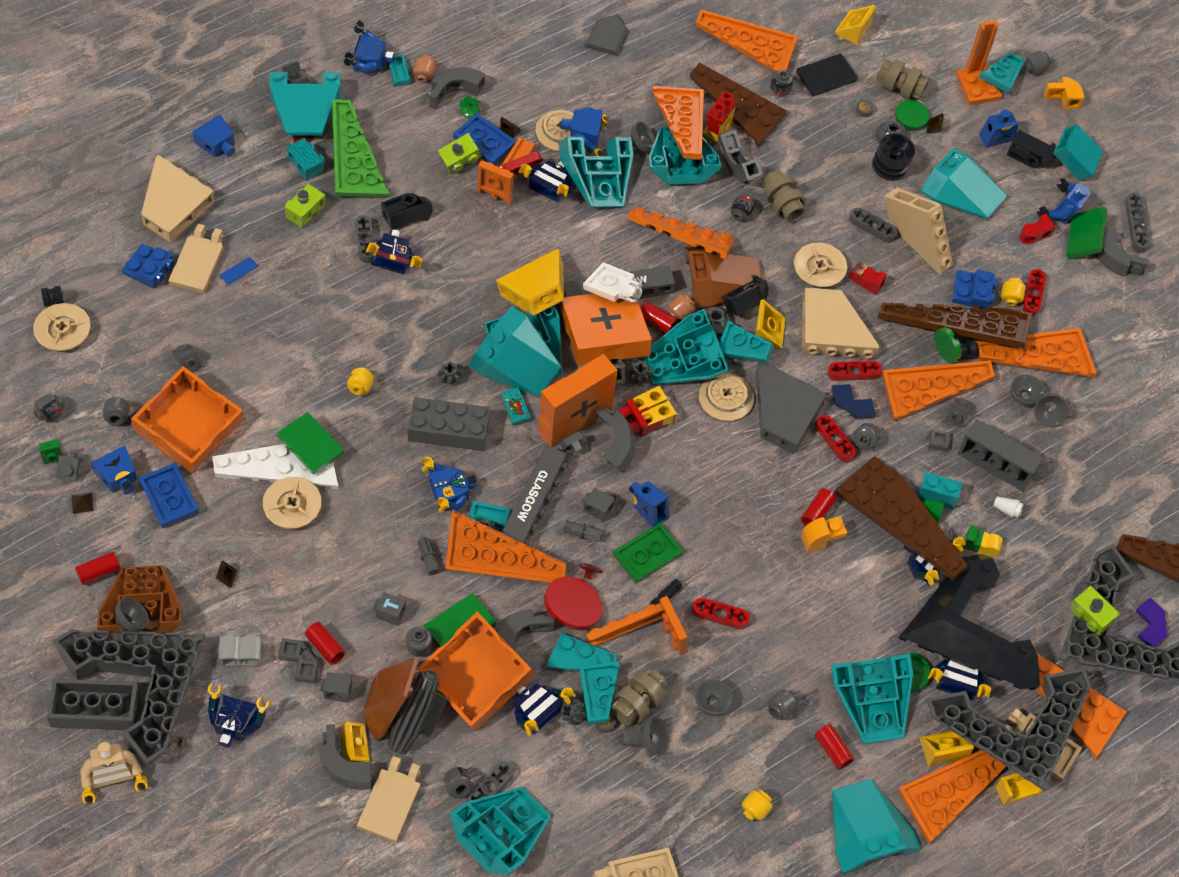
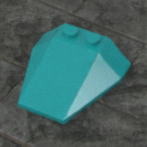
(516, 355)
(876, 695)
(868, 827)
(500, 828)

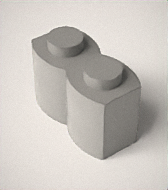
(240, 650)

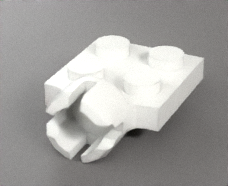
(613, 284)

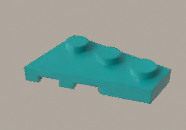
(1003, 72)
(742, 344)
(572, 653)
(598, 690)

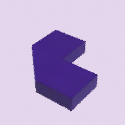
(1155, 617)

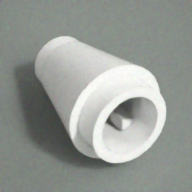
(1009, 506)

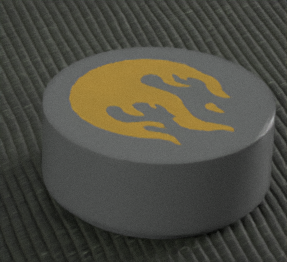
(865, 108)
(606, 727)

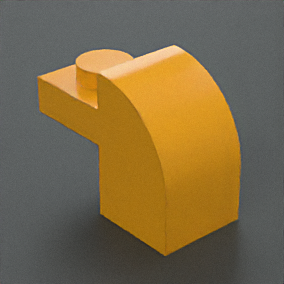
(1068, 91)
(820, 531)

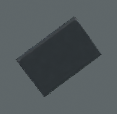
(826, 74)

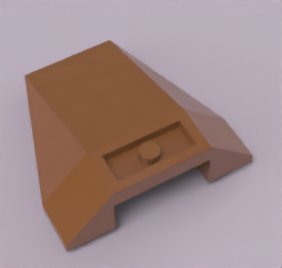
(717, 276)
(152, 590)
(387, 695)

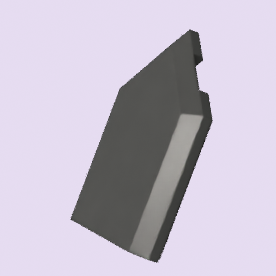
(608, 35)

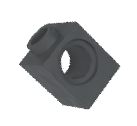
(598, 504)
(337, 687)

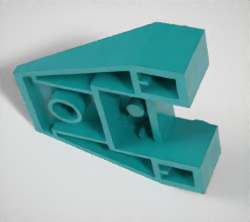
(304, 107)
(599, 178)

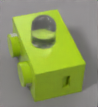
(459, 153)
(305, 205)
(1094, 610)

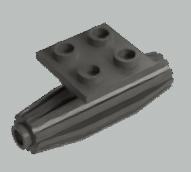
(418, 713)

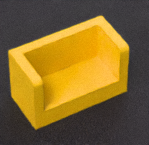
(1016, 788)

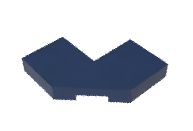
(844, 399)

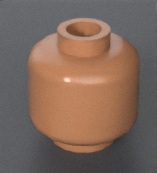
(424, 68)
(681, 306)

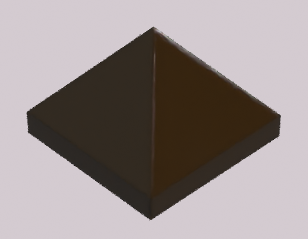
(935, 124)
(82, 503)
(226, 574)

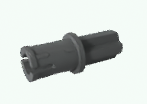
(583, 531)
(428, 556)

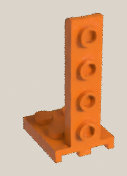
(974, 88)
(499, 181)
(637, 620)

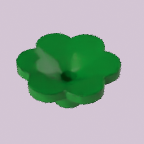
(469, 106)

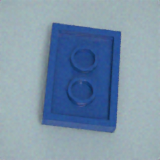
(490, 140)
(168, 495)

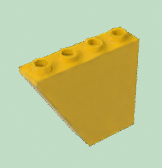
(535, 284)

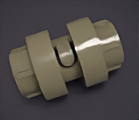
(909, 82)
(784, 196)
(633, 702)

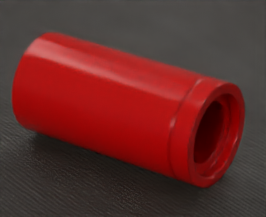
(658, 317)
(819, 506)
(97, 568)
(325, 643)
(834, 746)

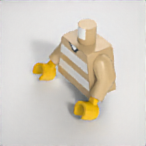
(108, 766)

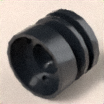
(893, 156)

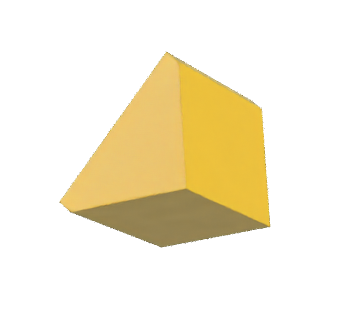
(856, 23)
(770, 324)
(945, 748)

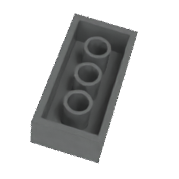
(449, 424)
(1000, 455)
(93, 704)

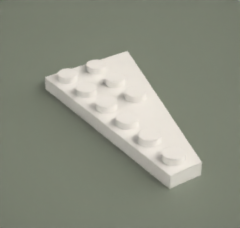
(272, 465)

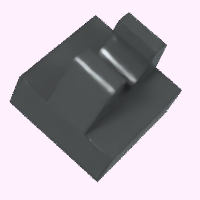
(572, 443)

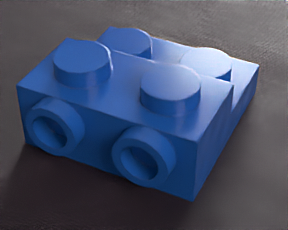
(149, 265)
(974, 288)

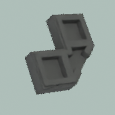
(297, 652)

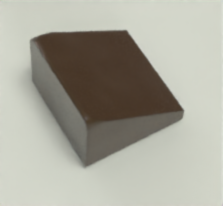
(508, 127)

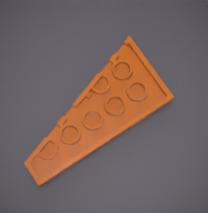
(684, 117)
(685, 232)
(925, 386)
(1096, 718)
(947, 791)

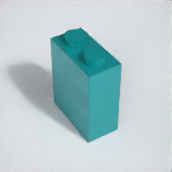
(1078, 152)

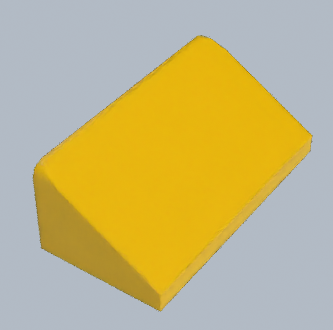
(354, 742)

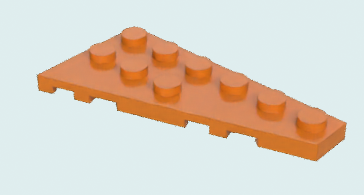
(759, 43)
(1049, 351)
(487, 551)

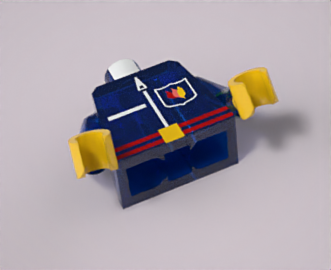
(393, 253)

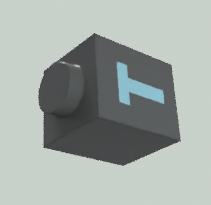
(390, 608)

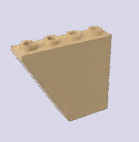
(173, 200)
(921, 226)
(834, 326)

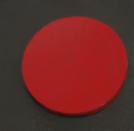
(573, 603)

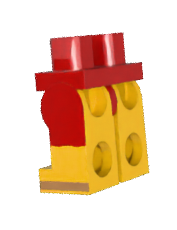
(719, 117)
(649, 411)

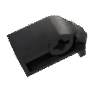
(1031, 150)
(406, 210)
(746, 296)

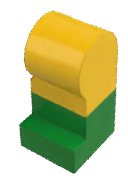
(983, 542)

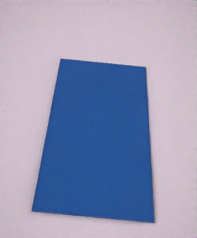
(239, 270)

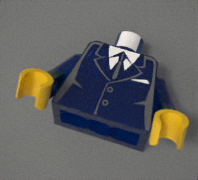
(234, 717)

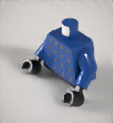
(369, 51)
(1070, 202)

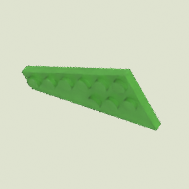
(354, 162)

